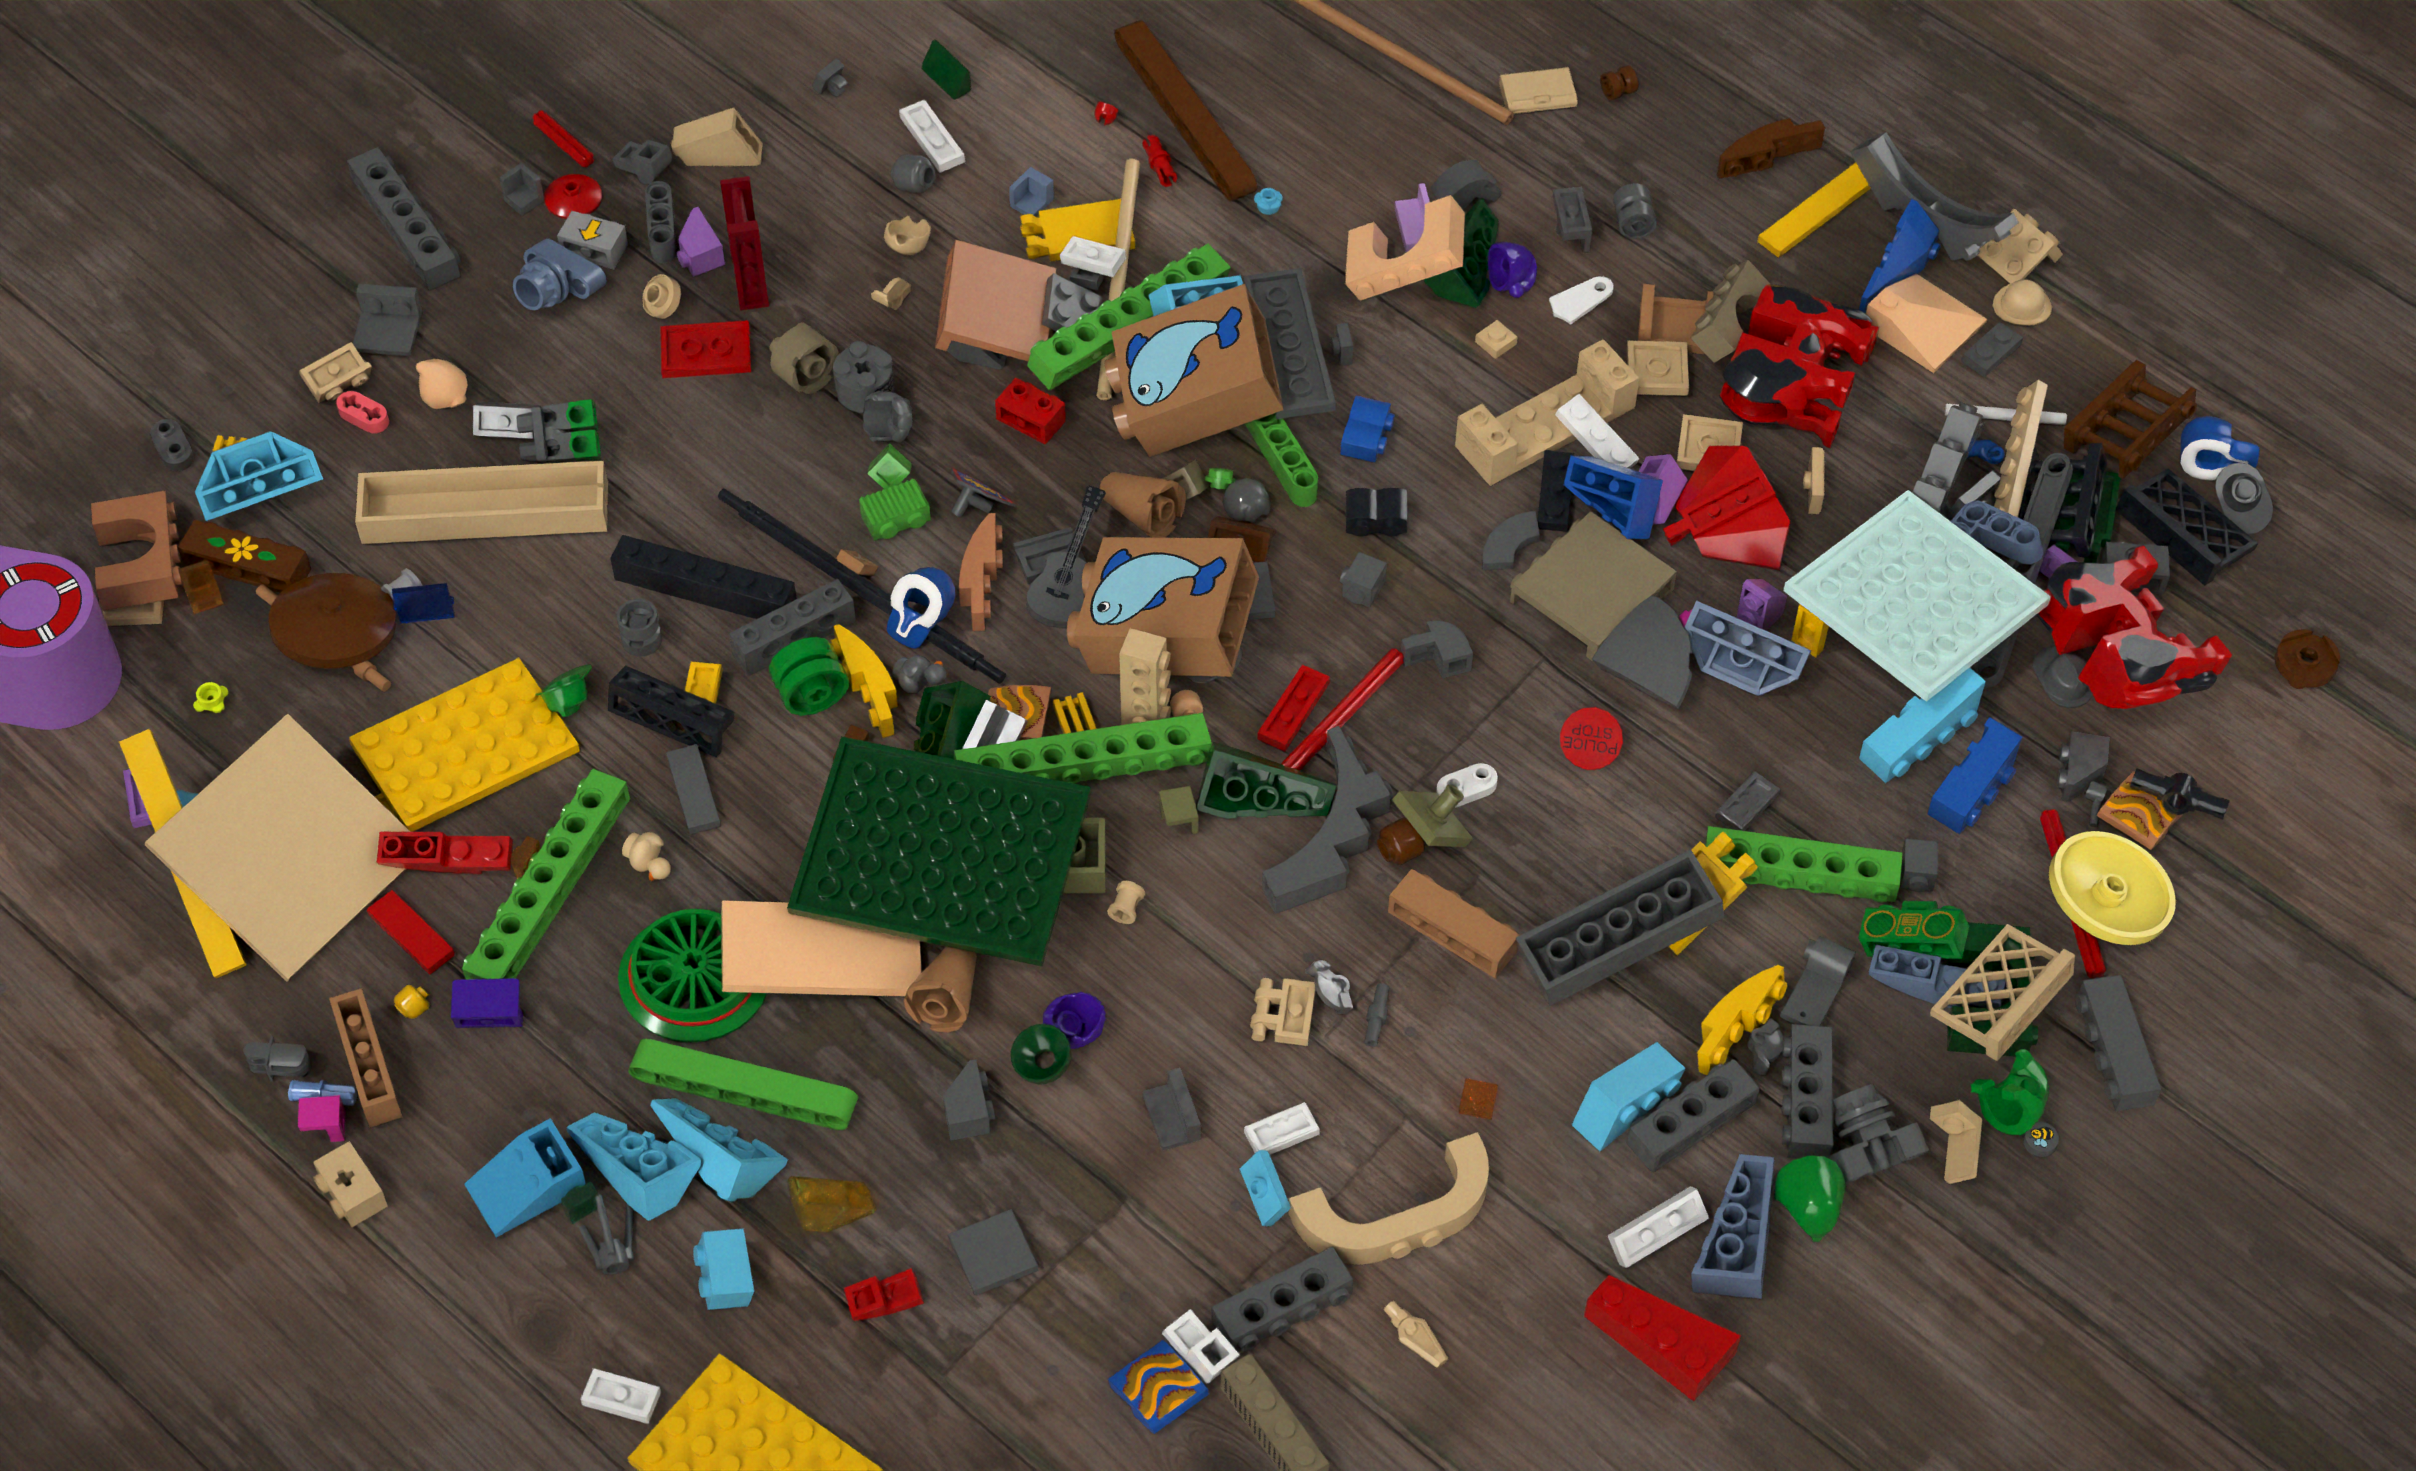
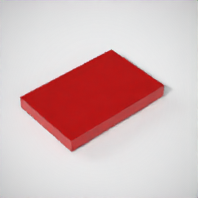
(705, 349)

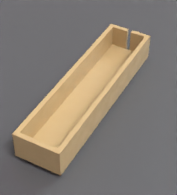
(482, 502)

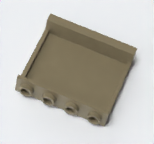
(1592, 580)

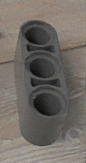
(661, 222)

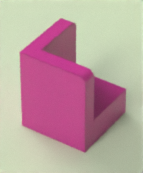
(322, 1114)

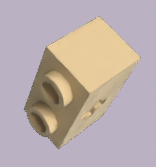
(346, 1168)

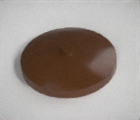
(332, 620)

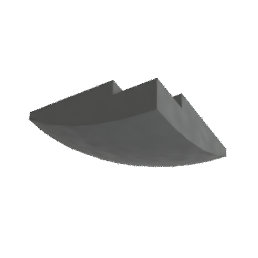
(1650, 652)

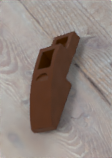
(1760, 147)

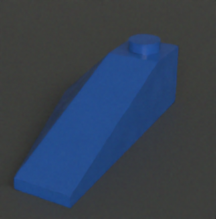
(1907, 254)

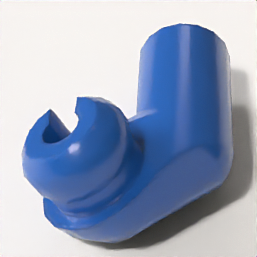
(1987, 451)

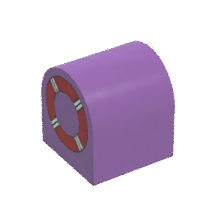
(53, 643)

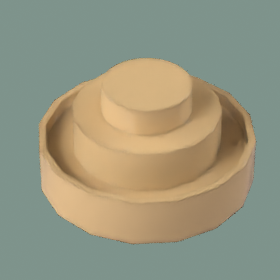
(661, 296)

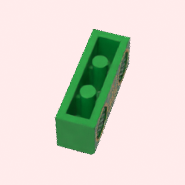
(1915, 928)

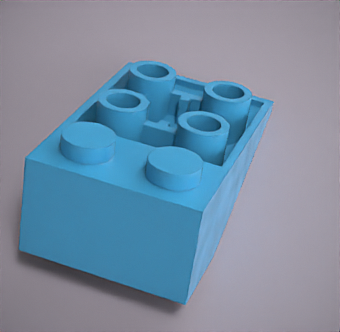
(525, 1178)

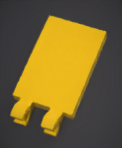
(1087, 221)
(1725, 880)

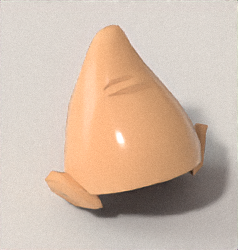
(441, 383)

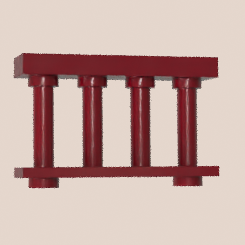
(744, 243)

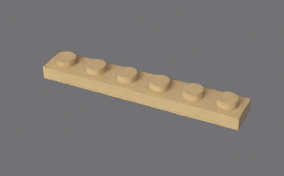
(2020, 448)

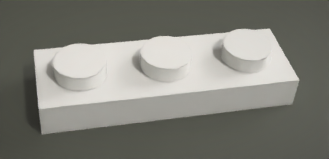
(932, 136)
(1595, 433)
(1658, 1227)

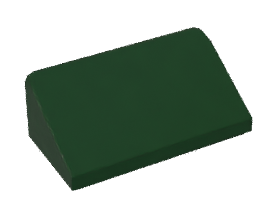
(946, 71)

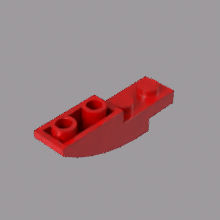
(444, 853)

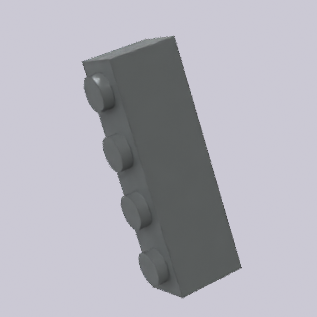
(2117, 1043)

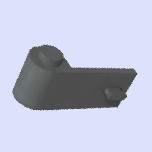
(1819, 983)

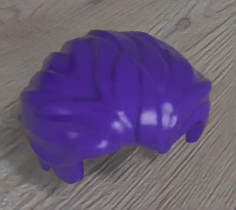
(1077, 1016)

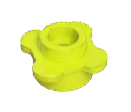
(208, 691)

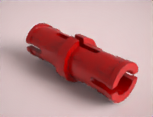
(1159, 160)

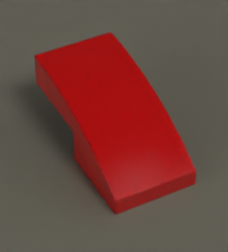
(883, 1297)

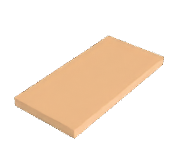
(803, 955)

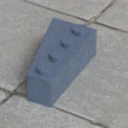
(1738, 1240)

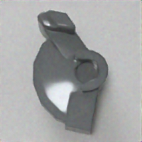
(1765, 1045)

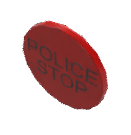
(1591, 738)

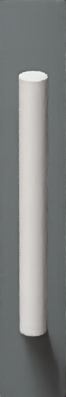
(2007, 414)

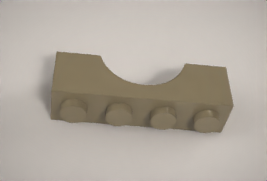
(1718, 327)

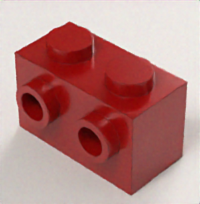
(1030, 410)

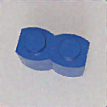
(1366, 429)

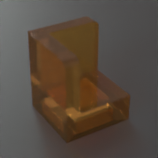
(201, 587)

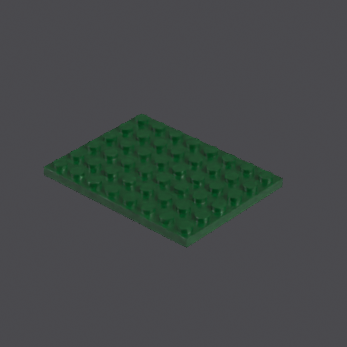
(940, 851)

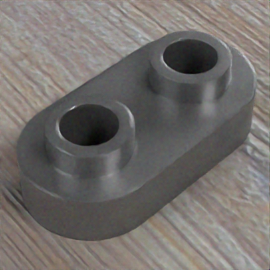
(171, 445)

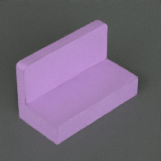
(1410, 217)

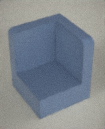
(1031, 192)

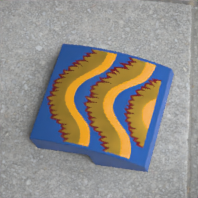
(1158, 1386)

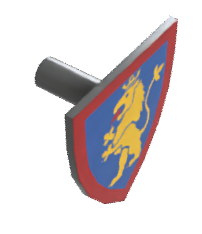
(969, 497)

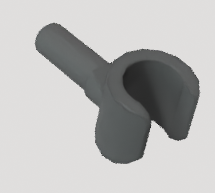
(2096, 793)

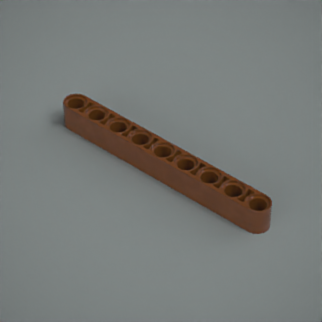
(1185, 110)

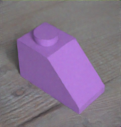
(699, 245)

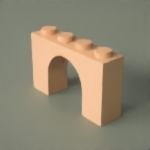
(1435, 252)

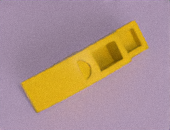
(869, 676)
(1739, 1011)

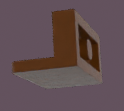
(1255, 536)

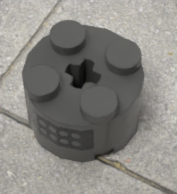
(861, 371)

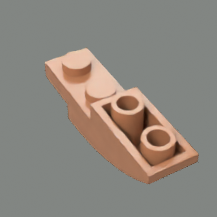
(979, 569)

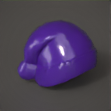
(1511, 268)

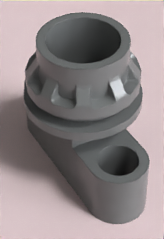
(1875, 1145)

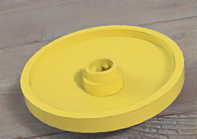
(2112, 888)

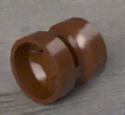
(1619, 82)

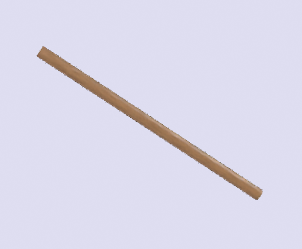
(1408, 60)

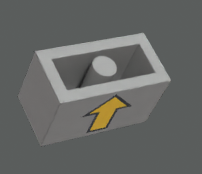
(594, 239)

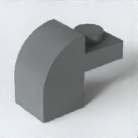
(1465, 182)
(1442, 643)

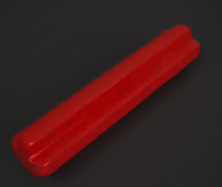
(563, 139)

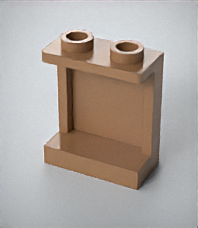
(1669, 318)

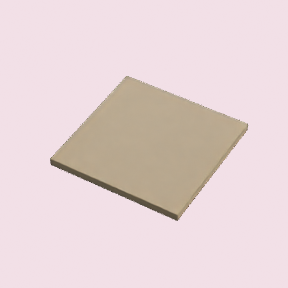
(281, 847)

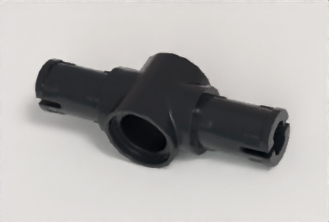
(2179, 793)

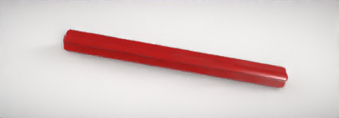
(1345, 709)
(2086, 942)

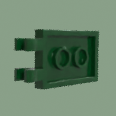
(2105, 515)

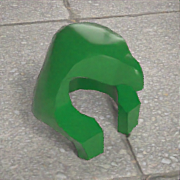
(2018, 1100)
(1812, 1193)

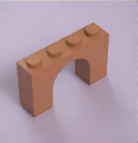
(153, 575)

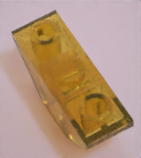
(828, 1202)

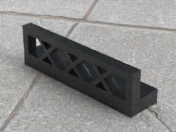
(669, 704)

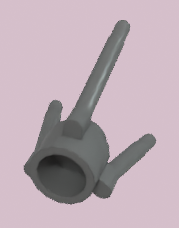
(613, 1255)

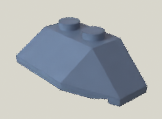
(1742, 651)

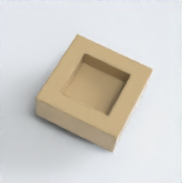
(1496, 339)

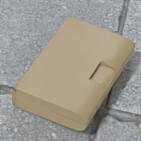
(1538, 90)

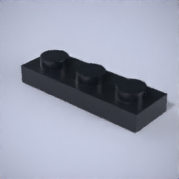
(1554, 496)

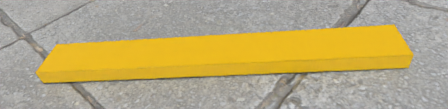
(161, 805)

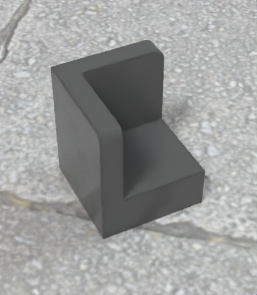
(522, 189)

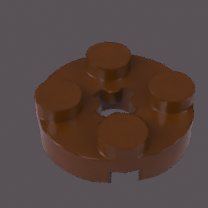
(2302, 673)

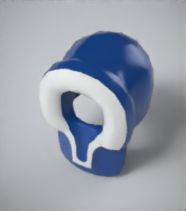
(2208, 448)
(926, 587)

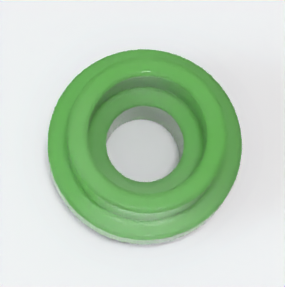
(1220, 478)

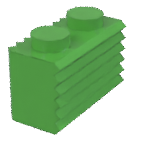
(894, 510)

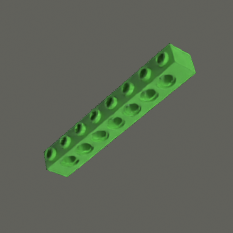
(1090, 339)
(1096, 747)
(610, 798)

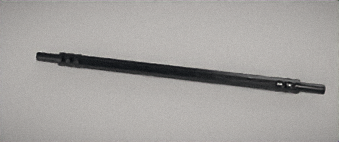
(855, 582)

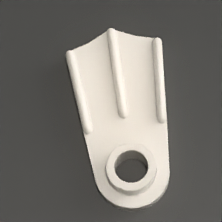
(1581, 299)

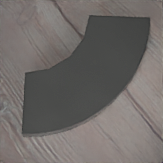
(1509, 539)

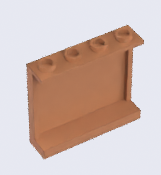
(992, 301)

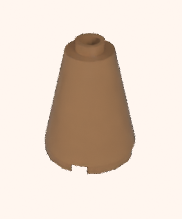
(1145, 501)
(943, 991)

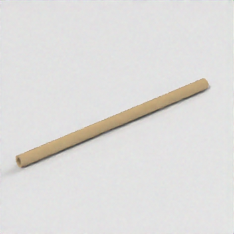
(1123, 240)

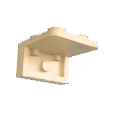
(2021, 250)

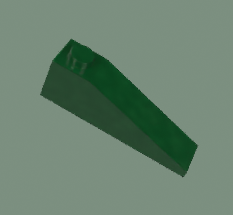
(1469, 282)
(947, 717)
(1250, 785)

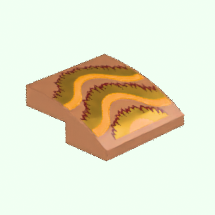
(1026, 701)
(2137, 814)

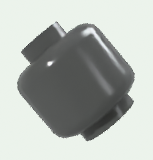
(912, 173)

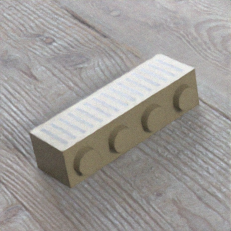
(1270, 1418)

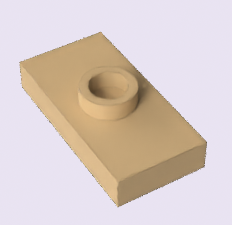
(1814, 480)

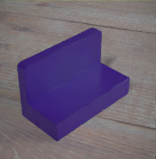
(486, 1003)

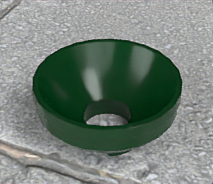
(1031, 1044)

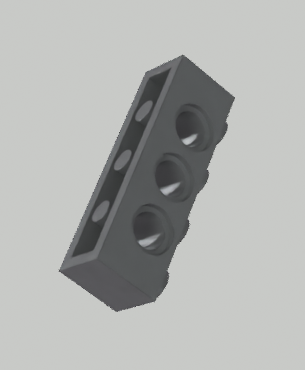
(802, 618)
(1815, 1046)
(1659, 1148)
(1291, 1285)

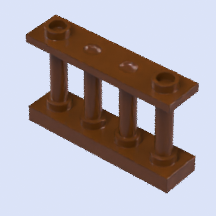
(2118, 398)

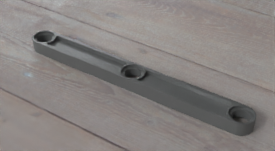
(2042, 513)

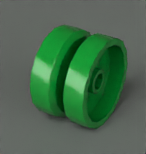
(808, 676)

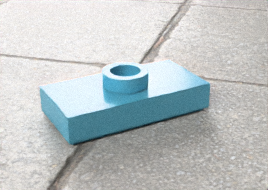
(1265, 1188)

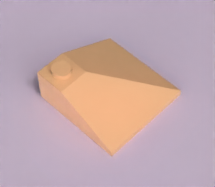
(1923, 321)

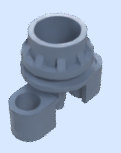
(552, 273)

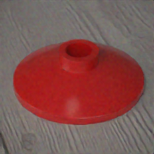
(572, 193)

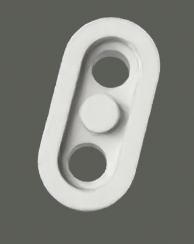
(1469, 784)

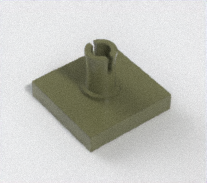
(1433, 816)

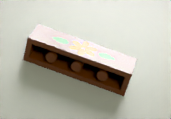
(244, 556)

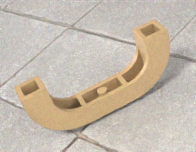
(1403, 1231)

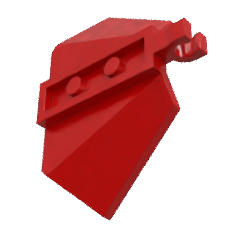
(1732, 510)

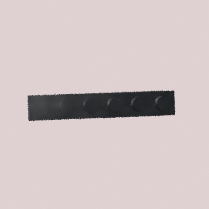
(699, 578)

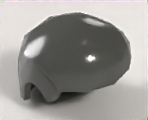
(1246, 500)

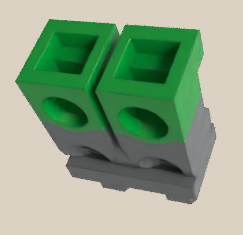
(561, 433)

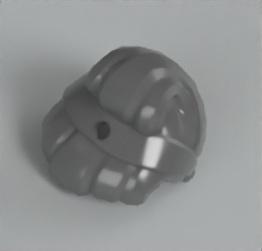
(887, 416)

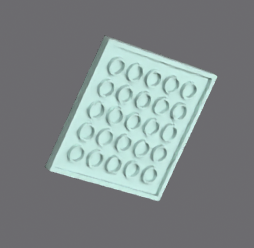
(1917, 595)

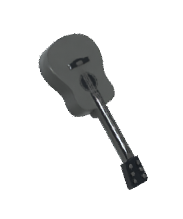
(1059, 586)

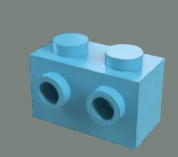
(724, 1269)

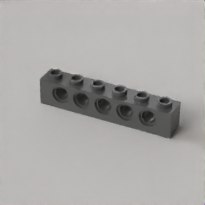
(404, 219)

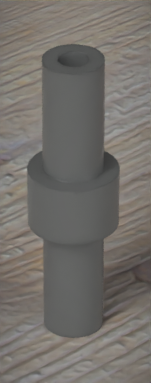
(1377, 1015)

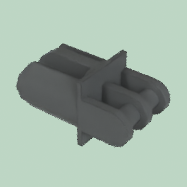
(277, 1059)

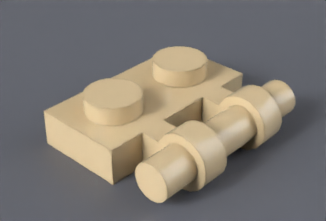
(1294, 1013)

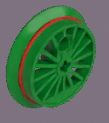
(686, 973)

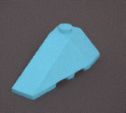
(727, 1162)
(641, 1169)

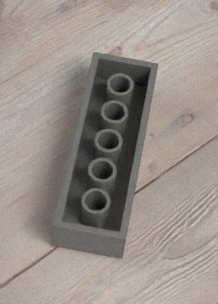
(1620, 927)

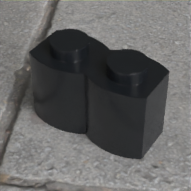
(1376, 511)

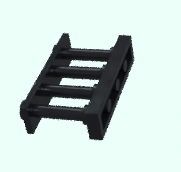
(2089, 491)

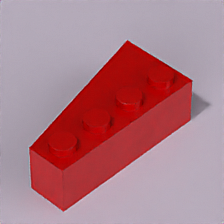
(1662, 1335)

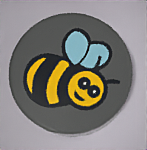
(2041, 1139)

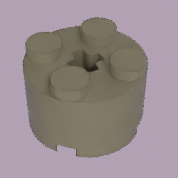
(803, 358)

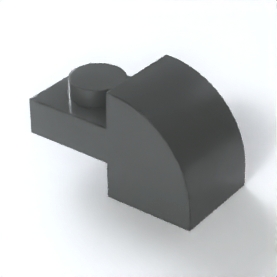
(644, 160)

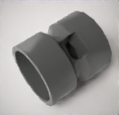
(1634, 211)
(639, 627)

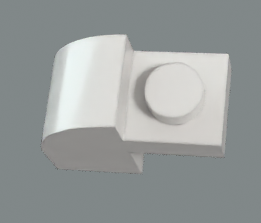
(1202, 1351)

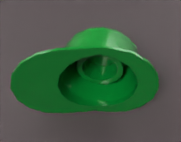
(566, 691)

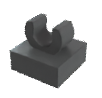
(830, 79)

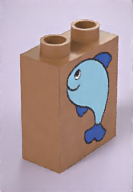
(1193, 371)
(1168, 587)

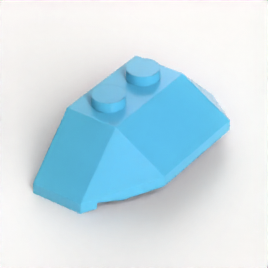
(254, 473)

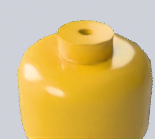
(411, 1001)

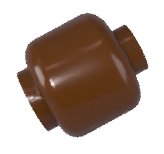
(1400, 842)

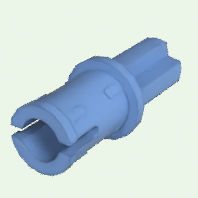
(311, 1089)

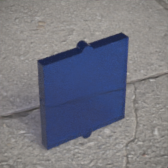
(423, 603)

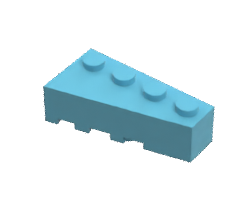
(1922, 727)

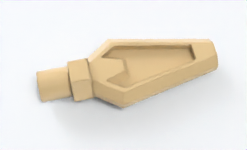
(1416, 1335)

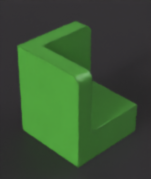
(889, 467)

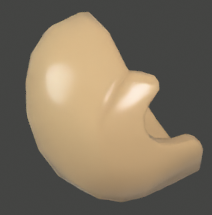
(907, 236)

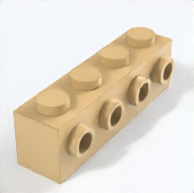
(1144, 678)

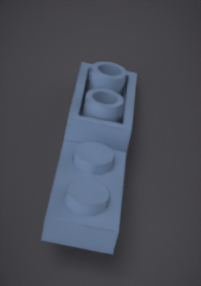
(1924, 975)

